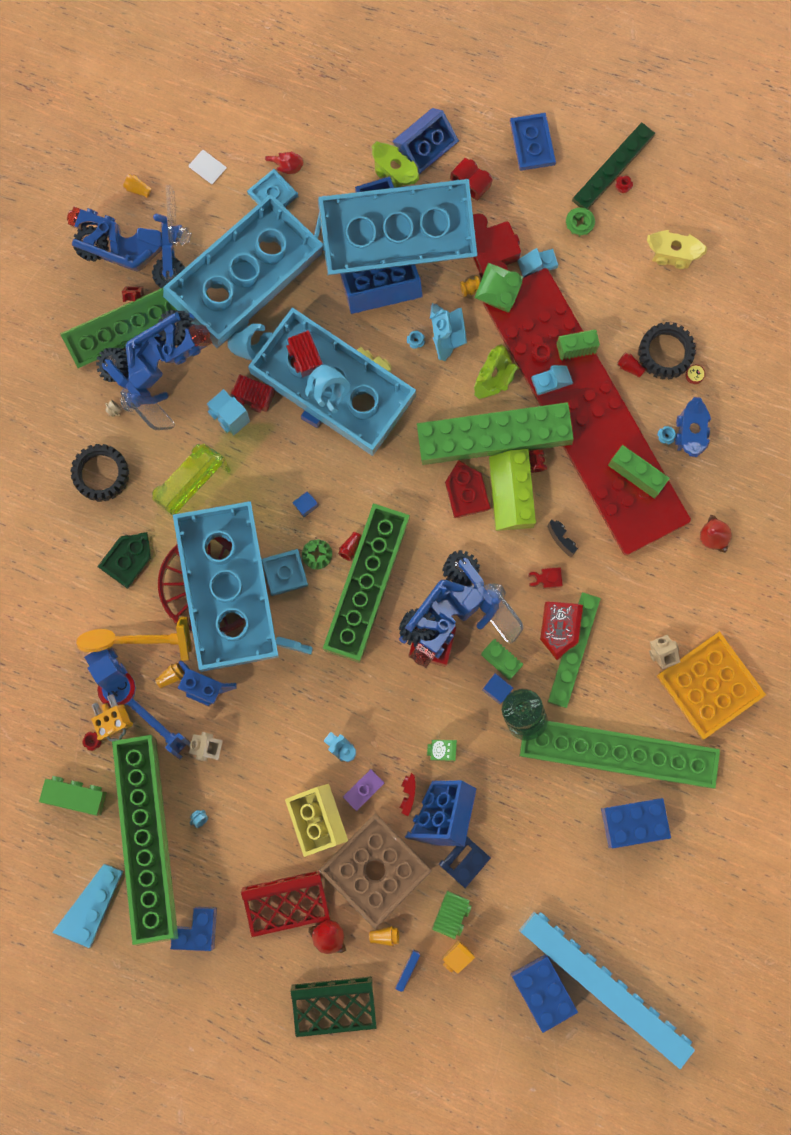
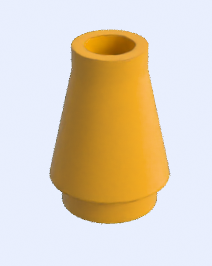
(136, 186)
(171, 675)
(385, 936)

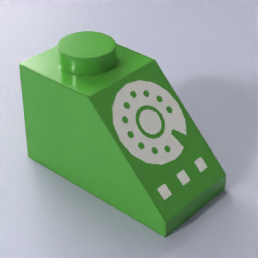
(442, 750)

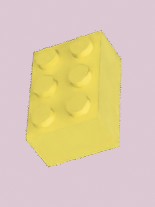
(316, 820)

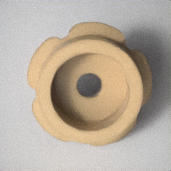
(113, 408)

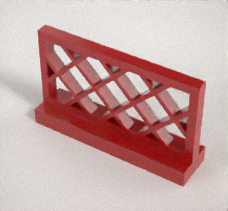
(280, 886)

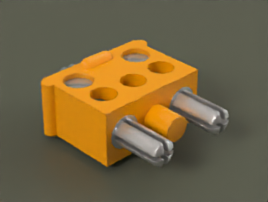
(111, 721)

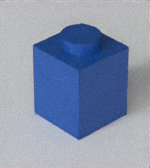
(497, 688)

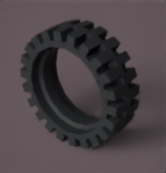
(681, 335)
(84, 457)

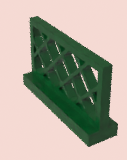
(329, 989)

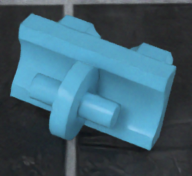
(340, 747)

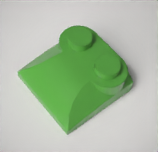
(499, 287)

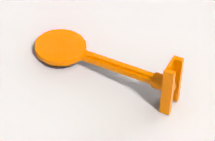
(102, 639)

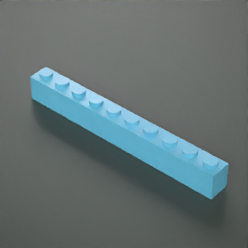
(608, 991)

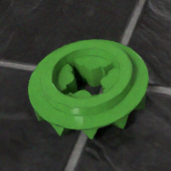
(577, 214)
(323, 560)

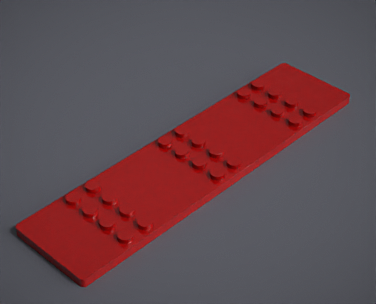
(596, 414)

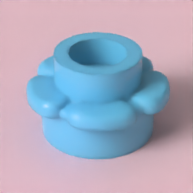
(415, 335)
(671, 435)
(198, 818)

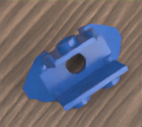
(696, 413)
(202, 687)

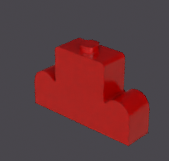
(494, 244)

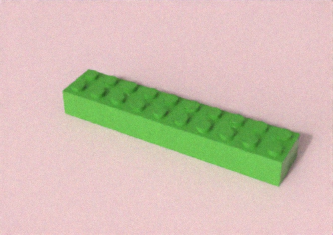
(144, 841)

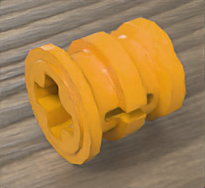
(469, 286)

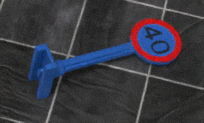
(124, 696)

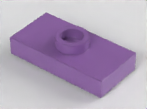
(363, 789)

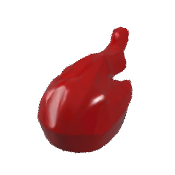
(289, 162)

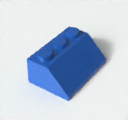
(427, 139)

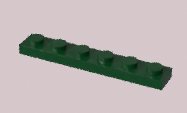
(613, 166)

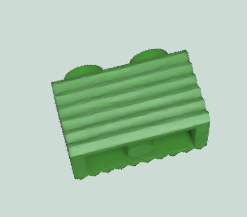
(578, 344)
(501, 659)
(451, 915)

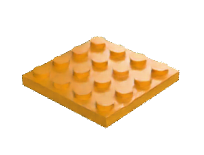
(711, 685)

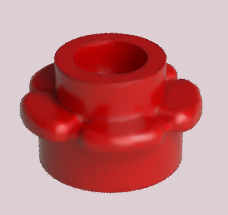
(623, 188)
(87, 741)

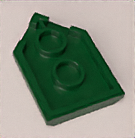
(127, 558)

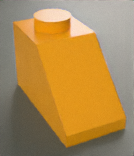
(457, 957)

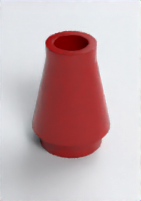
(630, 365)
(349, 547)

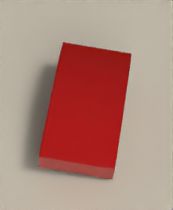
(409, 788)

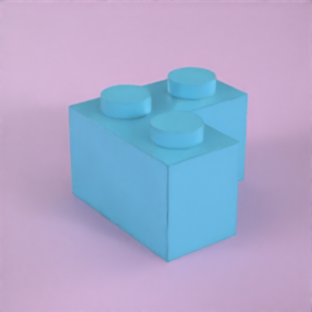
(229, 412)

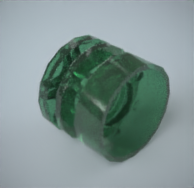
(525, 724)

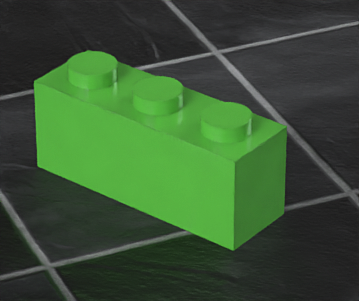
(638, 471)
(73, 796)

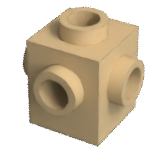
(664, 651)
(205, 746)

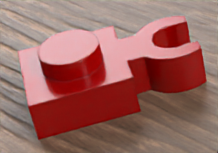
(132, 293)
(549, 578)

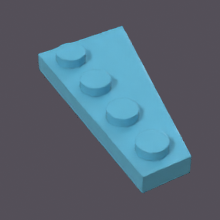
(88, 911)

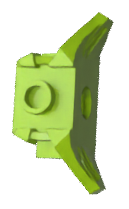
(384, 155)
(488, 385)

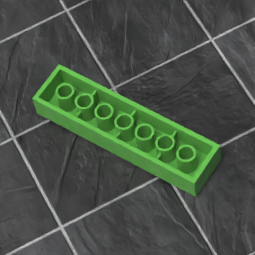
(495, 433)
(366, 583)

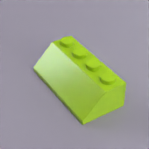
(512, 490)

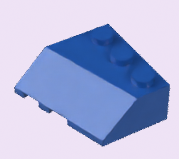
(444, 814)

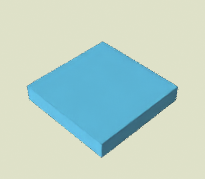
(273, 184)
(284, 572)

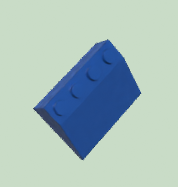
(381, 287)

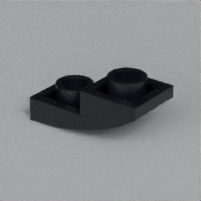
(557, 532)

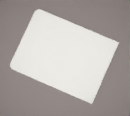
(207, 167)

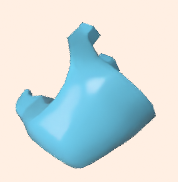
(240, 341)
(324, 377)

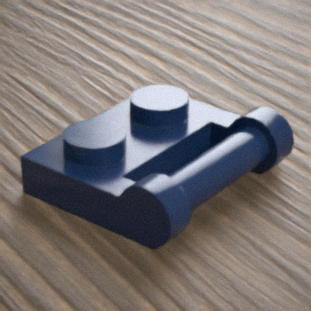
(469, 866)

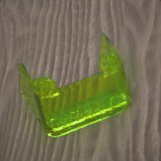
(188, 479)

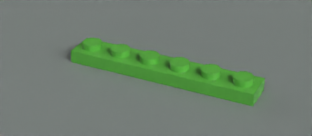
(572, 659)

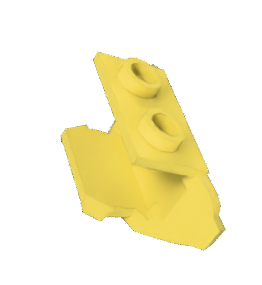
(661, 244)

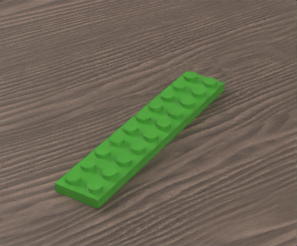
(624, 754)

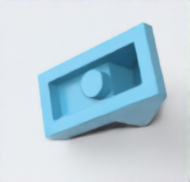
(535, 261)
(551, 380)

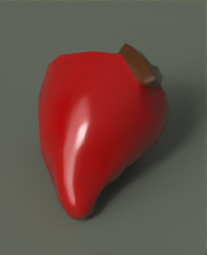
(715, 534)
(328, 937)

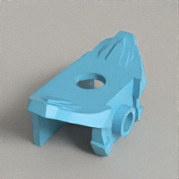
(447, 330)

